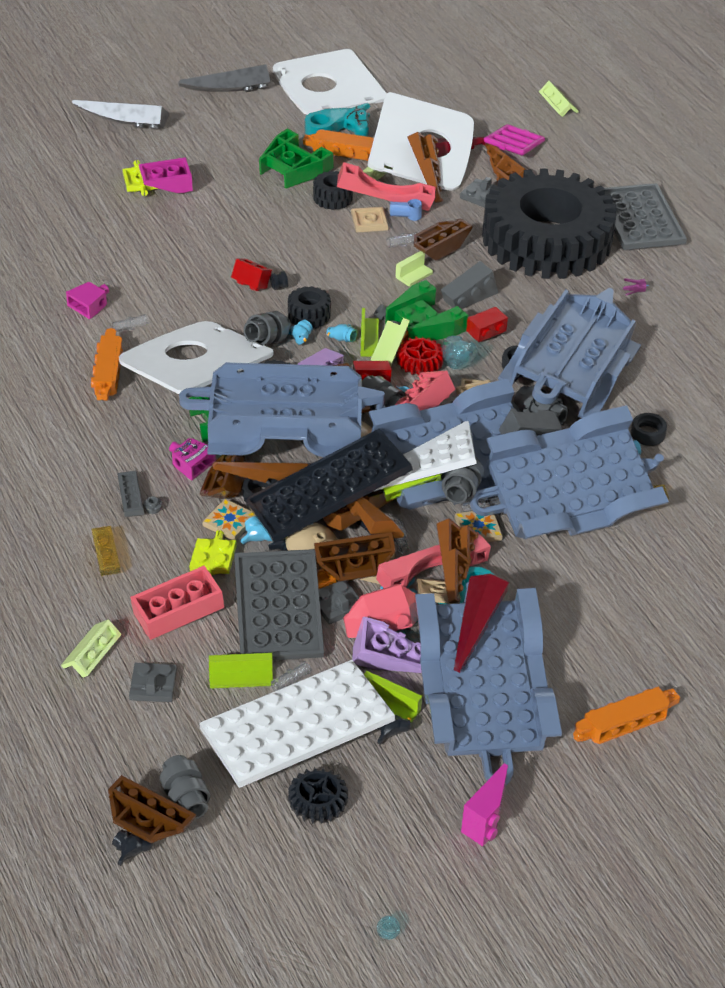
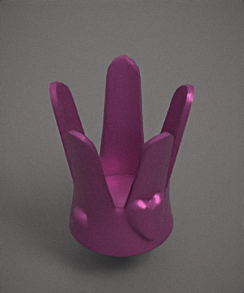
(640, 285)

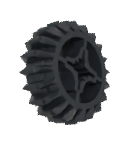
(321, 801)

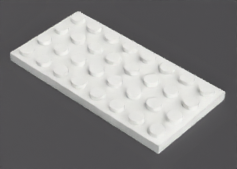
(296, 723)

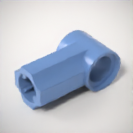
(410, 209)

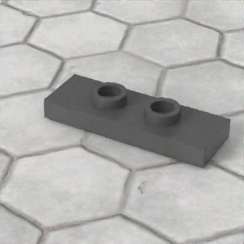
(130, 493)

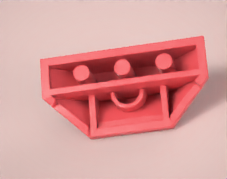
(391, 605)

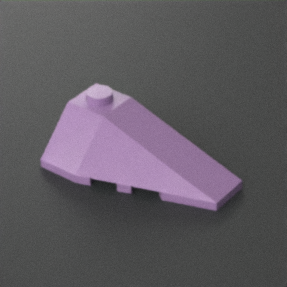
(385, 649)

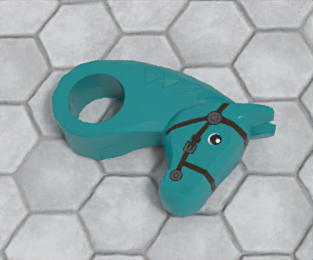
(335, 119)

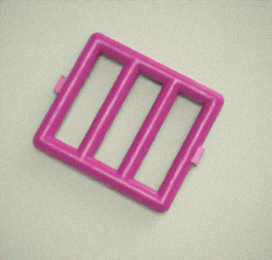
(520, 140)

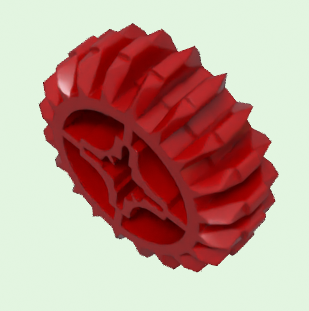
(420, 355)

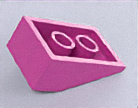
(168, 175)
(484, 807)

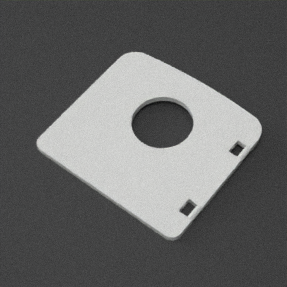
(351, 77)
(406, 116)
(176, 374)

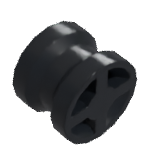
(279, 280)

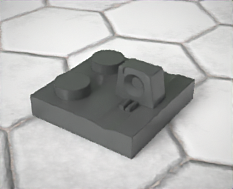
(477, 191)
(336, 601)
(153, 682)

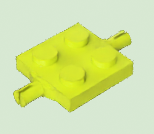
(134, 180)
(213, 554)

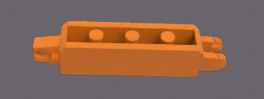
(341, 144)
(107, 366)
(625, 715)

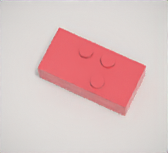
(177, 602)

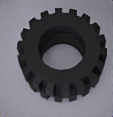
(327, 194)
(309, 305)

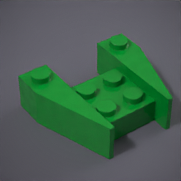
(293, 162)
(423, 319)

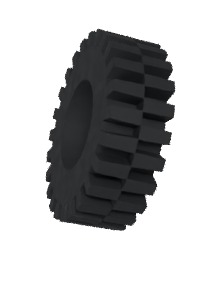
(578, 240)

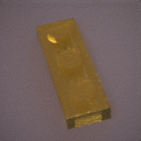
(105, 550)

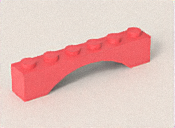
(354, 179)
(406, 567)

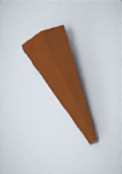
(426, 156)
(502, 163)
(259, 470)
(344, 518)
(373, 518)
(455, 550)

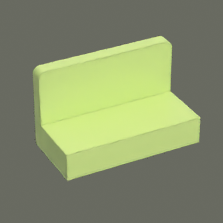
(412, 269)

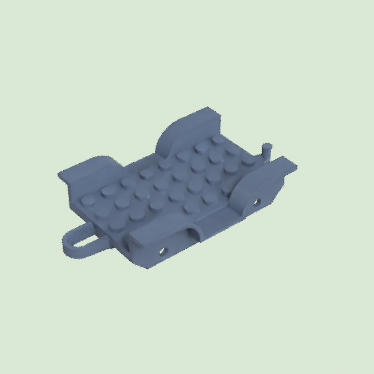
(575, 350)
(282, 404)
(408, 428)
(570, 476)
(501, 693)

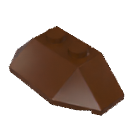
(442, 238)
(223, 484)
(355, 556)
(146, 812)

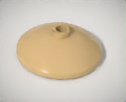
(308, 536)

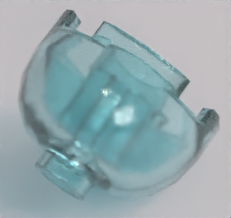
(458, 353)

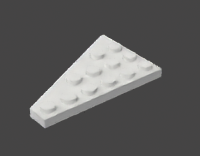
(441, 454)

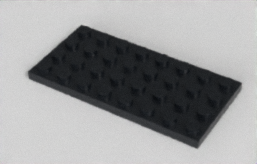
(328, 485)

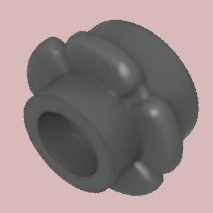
(380, 312)
(152, 505)

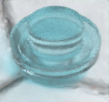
(388, 927)

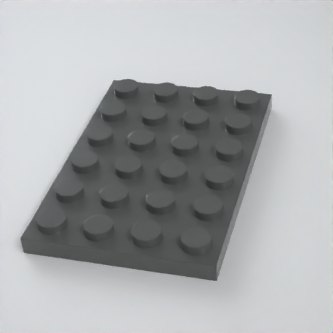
(644, 217)
(279, 604)

